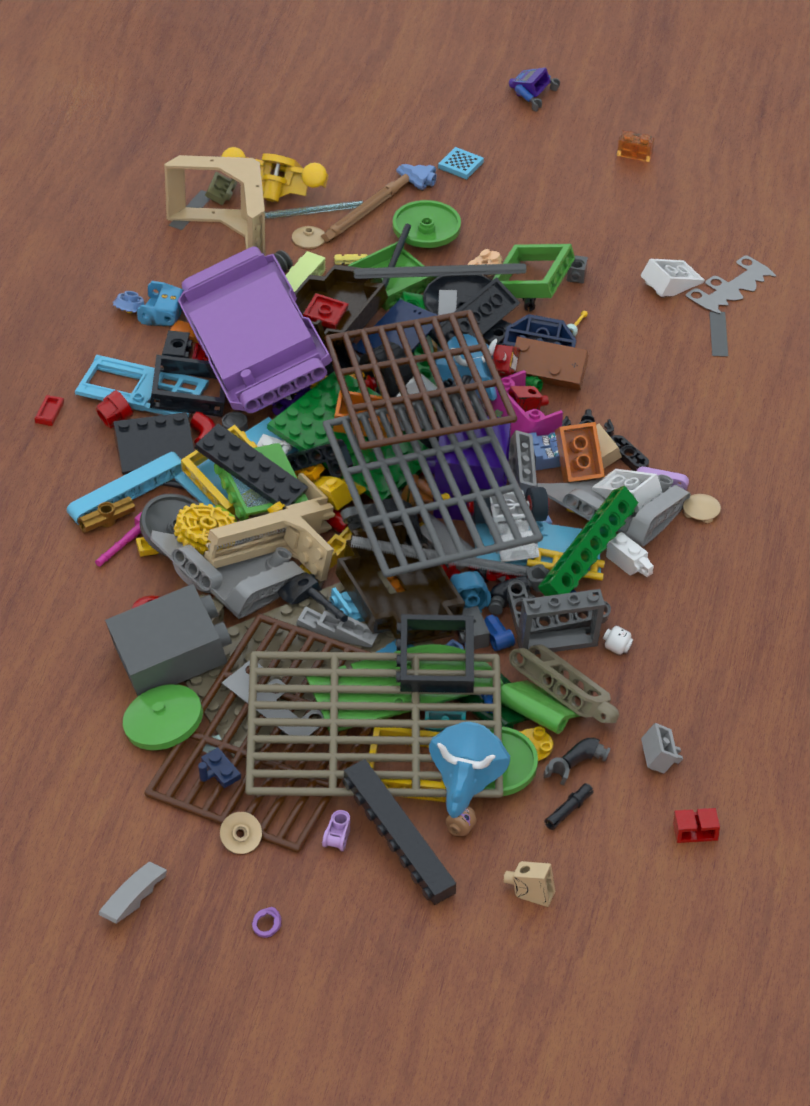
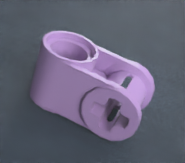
(337, 830)

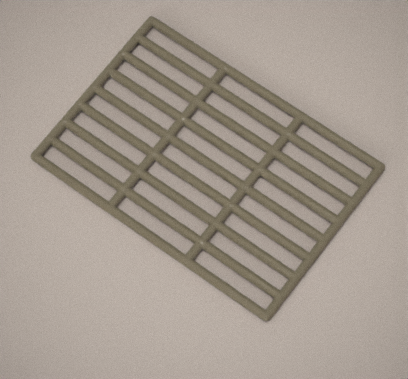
(333, 738)

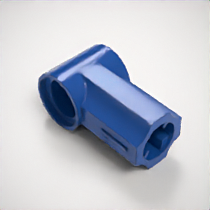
(499, 636)

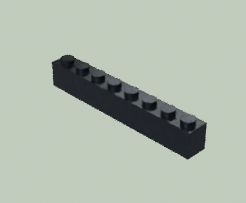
(399, 831)

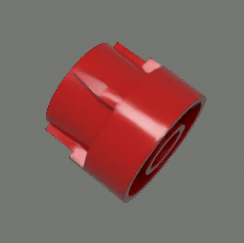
(114, 408)

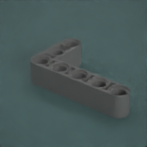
(555, 624)

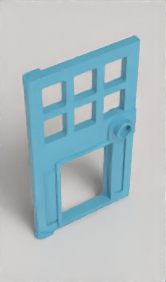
(141, 395)

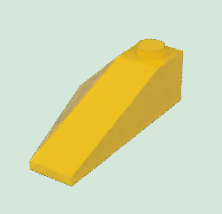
(336, 490)

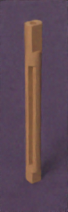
(364, 208)

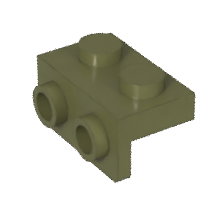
(220, 188)

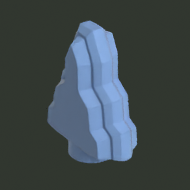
(419, 175)

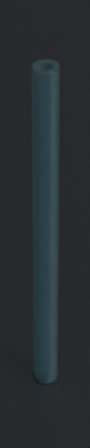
(313, 209)

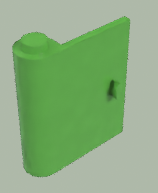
(536, 705)

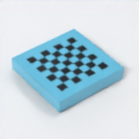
(461, 163)

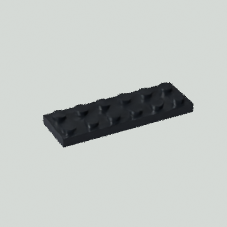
(488, 307)
(250, 466)

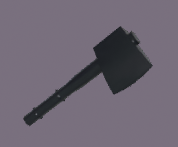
(304, 587)

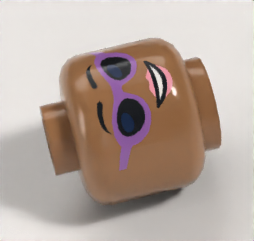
(462, 824)

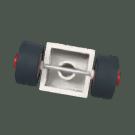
(536, 499)

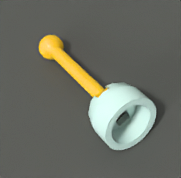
(573, 327)

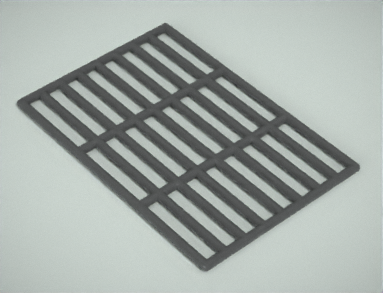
(439, 503)

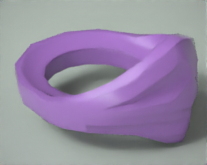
(277, 922)

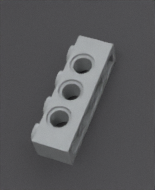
(522, 459)

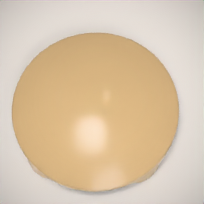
(701, 507)

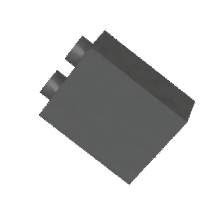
(169, 639)

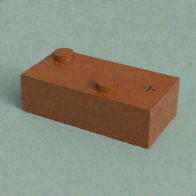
(552, 362)

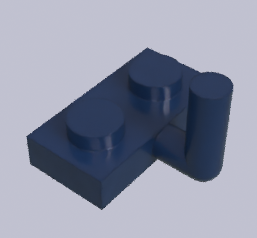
(218, 767)

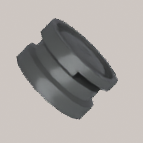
(235, 418)

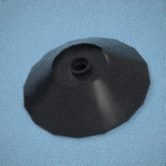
(466, 288)

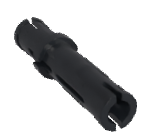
(574, 801)

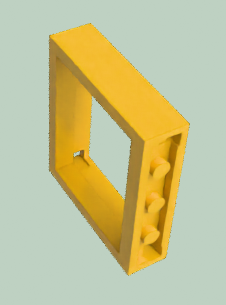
(189, 467)
(407, 783)

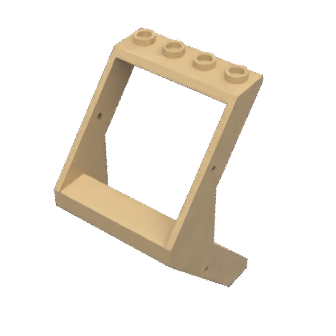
(247, 221)

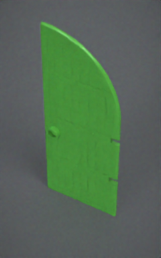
(391, 681)

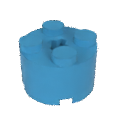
(472, 589)

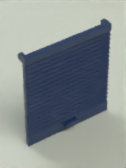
(399, 312)

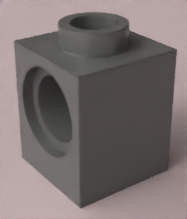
(577, 270)

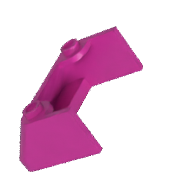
(529, 421)

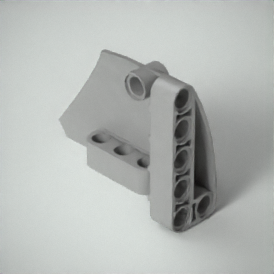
(640, 526)
(238, 586)

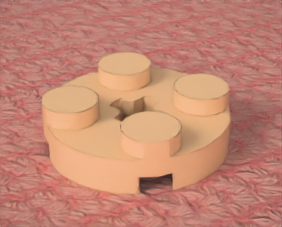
(487, 257)

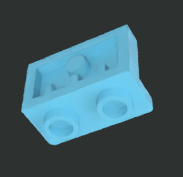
(344, 603)

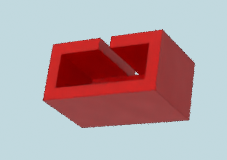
(696, 826)

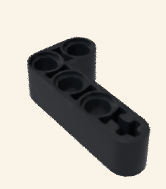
(320, 454)

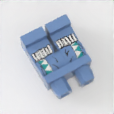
(545, 451)

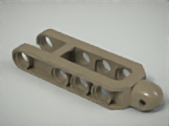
(553, 666)

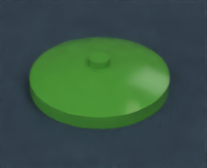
(430, 221)
(162, 717)
(522, 763)

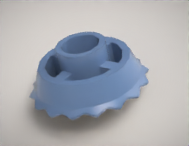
(128, 301)

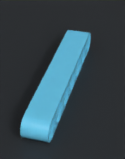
(130, 485)

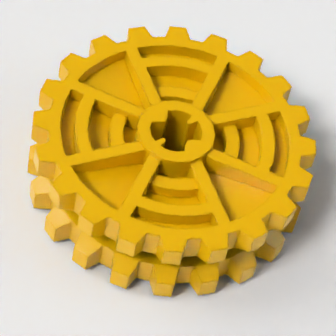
(195, 523)

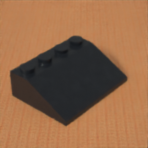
(149, 438)

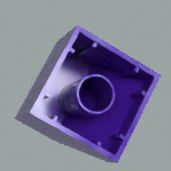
(503, 435)

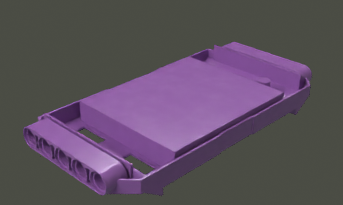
(253, 330)

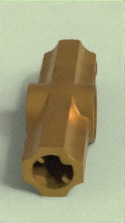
(106, 514)

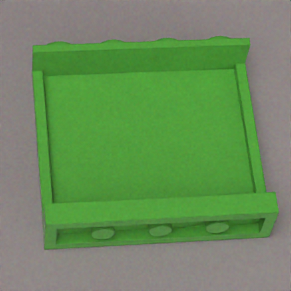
(396, 285)

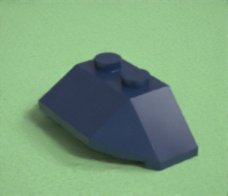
(539, 329)

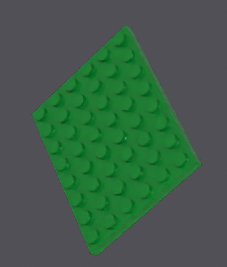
(303, 428)

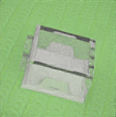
(521, 552)

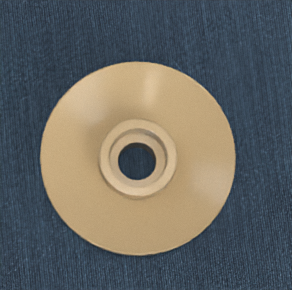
(308, 237)
(246, 823)

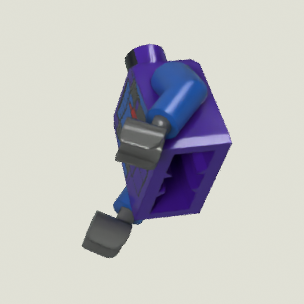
(532, 83)

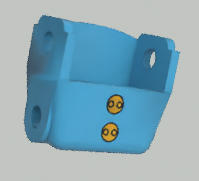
(162, 307)

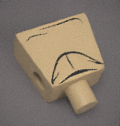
(532, 882)

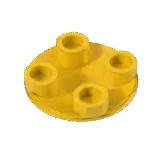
(541, 741)

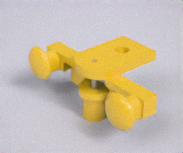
(296, 177)

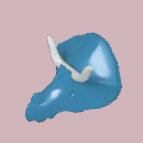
(462, 365)
(468, 761)

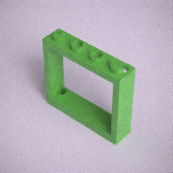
(559, 253)

